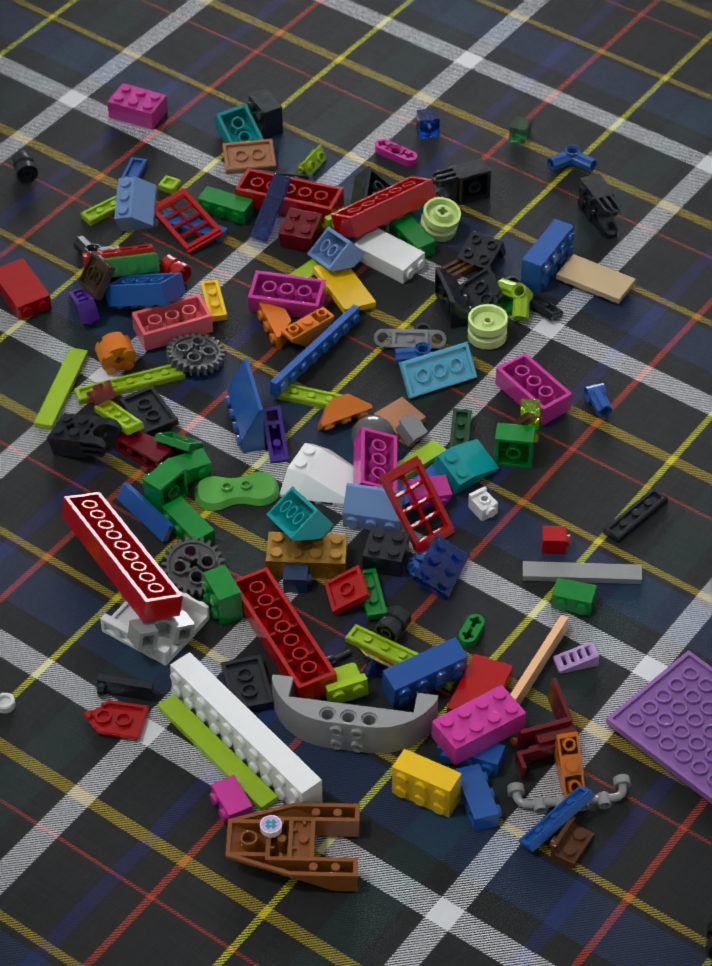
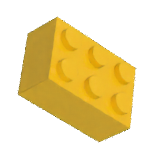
(426, 783)

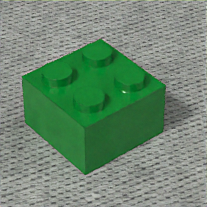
(514, 445)
(165, 484)
(222, 595)

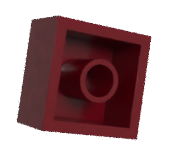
(301, 229)

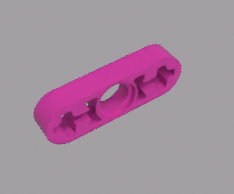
(405, 156)

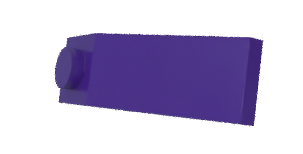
(84, 306)
(275, 434)

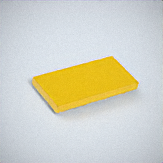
(345, 288)

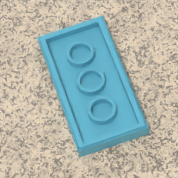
(438, 370)

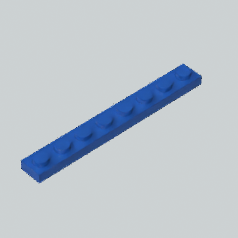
(314, 351)

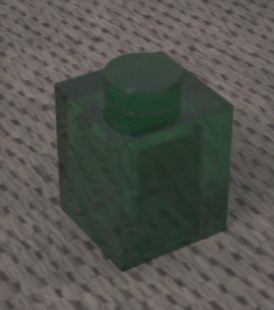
(520, 129)

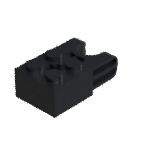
(464, 181)
(599, 204)
(82, 435)

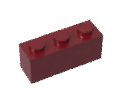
(143, 449)

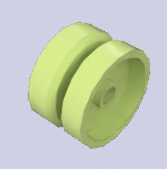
(440, 218)
(487, 326)

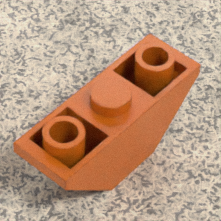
(274, 320)
(309, 327)
(342, 411)
(568, 762)

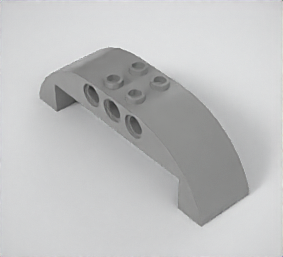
(352, 726)

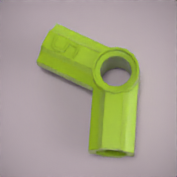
(520, 302)

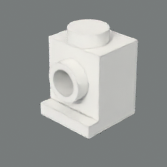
(482, 504)

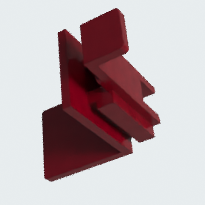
(540, 740)

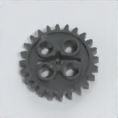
(195, 354)
(202, 553)

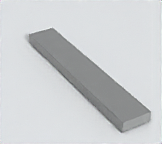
(582, 572)

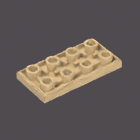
(595, 278)

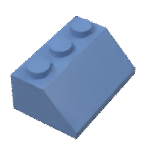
(135, 204)
(335, 251)
(369, 508)

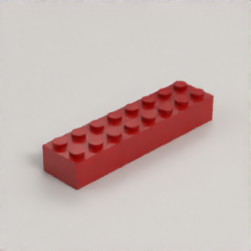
(284, 635)

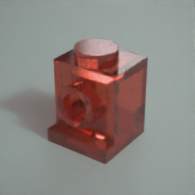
(101, 393)

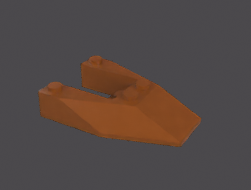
(293, 849)

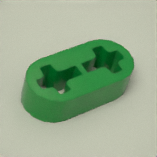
(475, 632)

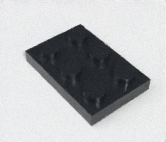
(150, 409)
(248, 682)

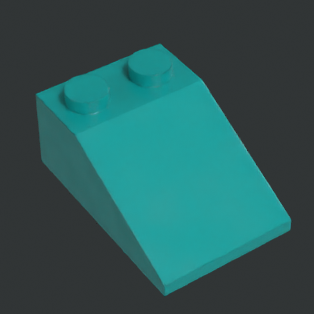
(237, 125)
(464, 465)

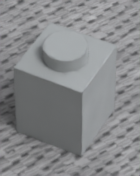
(411, 429)

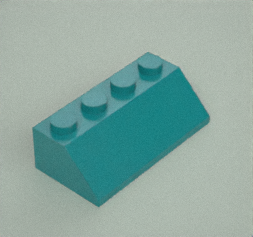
(299, 517)

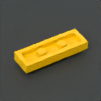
(213, 299)

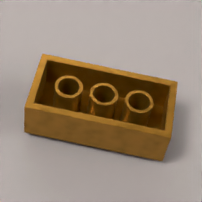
(324, 556)

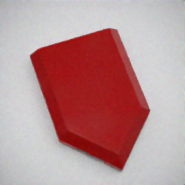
(118, 719)

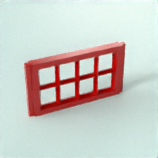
(202, 240)
(400, 471)

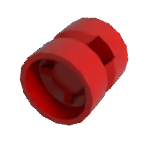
(171, 264)

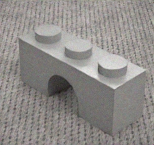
(145, 634)

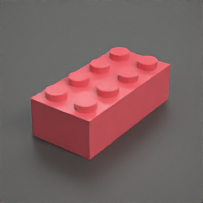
(159, 325)

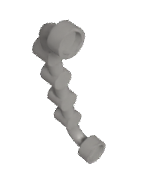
(540, 804)

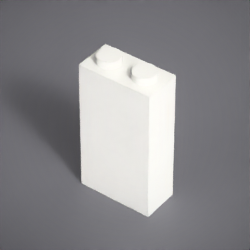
(390, 255)

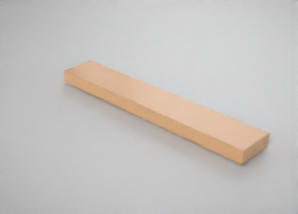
(540, 659)

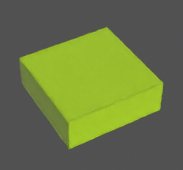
(169, 184)

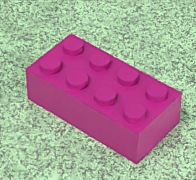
(294, 293)
(528, 380)
(374, 456)
(478, 724)

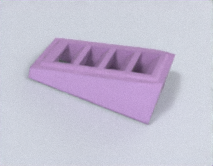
(580, 651)

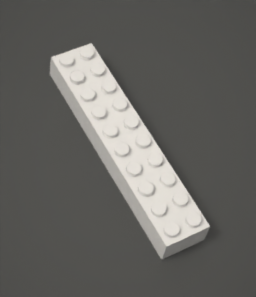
(244, 732)

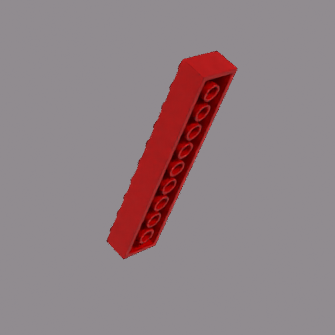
(122, 557)

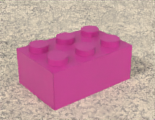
(137, 106)

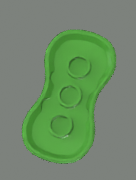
(220, 492)

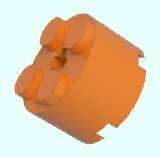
(115, 352)

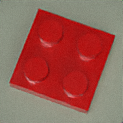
(347, 590)

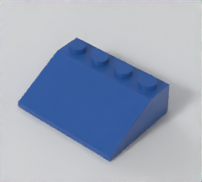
(246, 410)

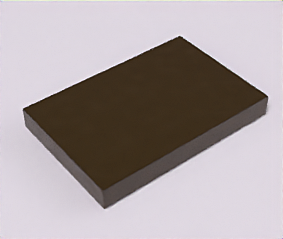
(96, 275)

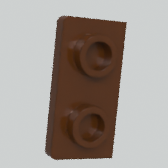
(570, 843)

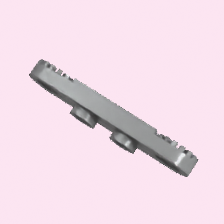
(409, 337)

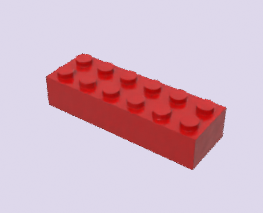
(300, 194)
(383, 207)

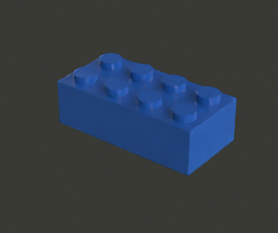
(547, 255)
(145, 290)
(424, 673)

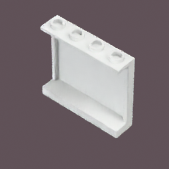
(165, 650)

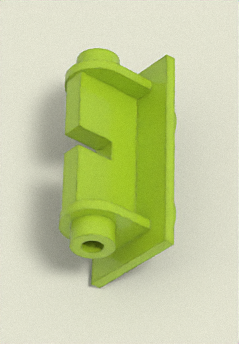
(312, 162)

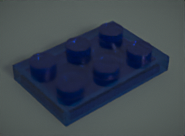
(441, 567)

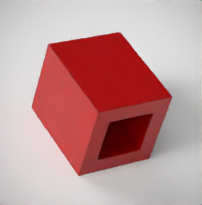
(554, 540)

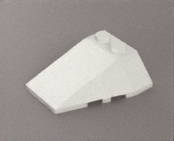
(318, 475)

